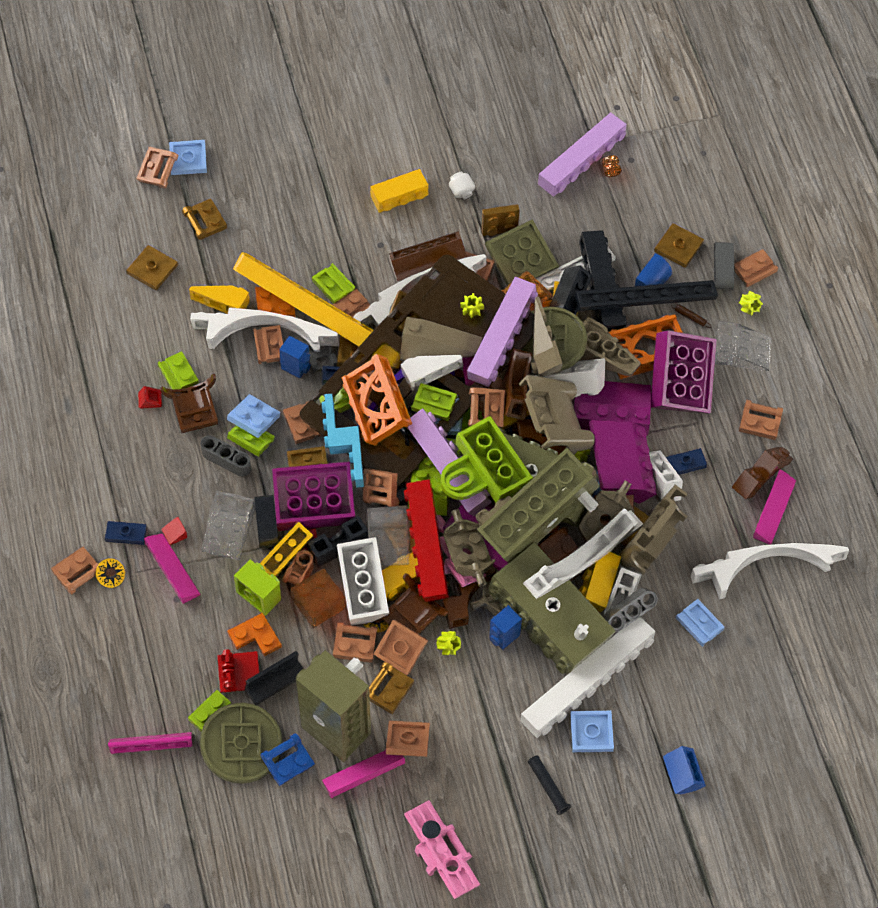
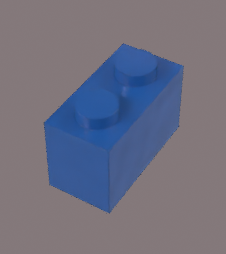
(295, 357)
(505, 627)

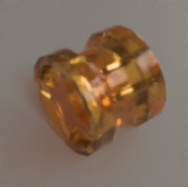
(611, 166)

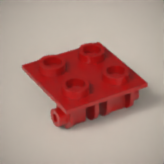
(236, 669)

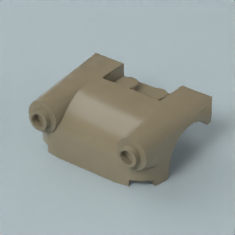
(554, 414)
(654, 533)

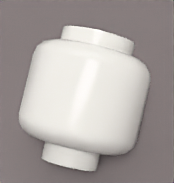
(461, 185)

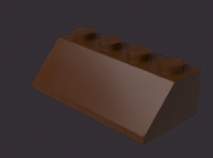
(425, 254)

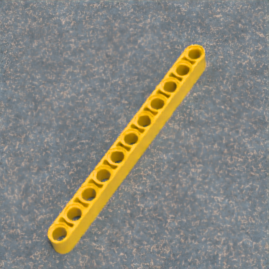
(310, 304)

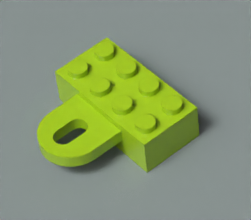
(487, 463)

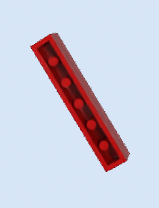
(427, 540)

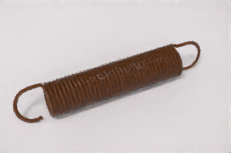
(691, 315)

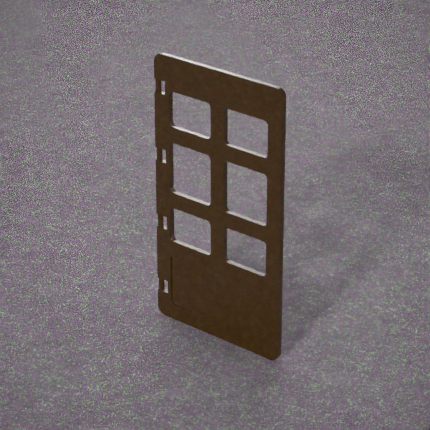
(438, 303)

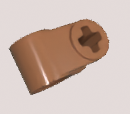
(297, 571)

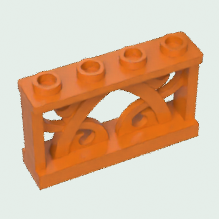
(648, 330)
(360, 397)

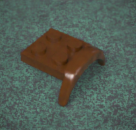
(193, 405)
(559, 546)
(413, 610)

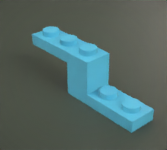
(343, 440)

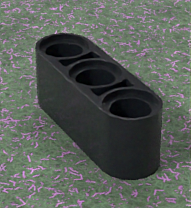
(266, 521)

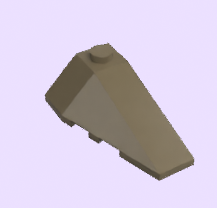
(433, 339)
(603, 345)
(545, 352)

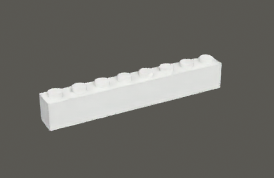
(587, 677)

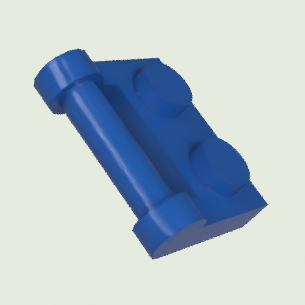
(292, 764)

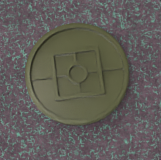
(568, 334)
(236, 738)

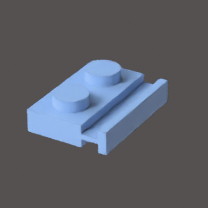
(700, 622)

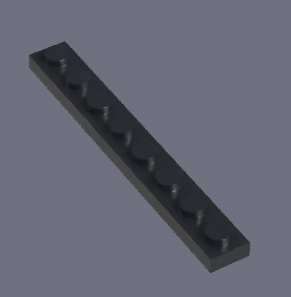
(646, 295)

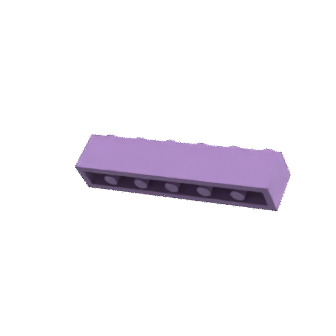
(582, 154)
(502, 331)
(443, 452)

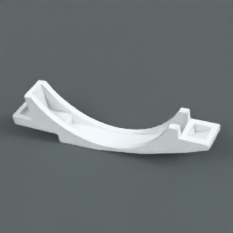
(380, 310)
(222, 325)
(597, 547)
(725, 570)

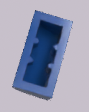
(655, 272)
(684, 770)

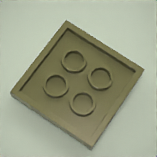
(521, 251)

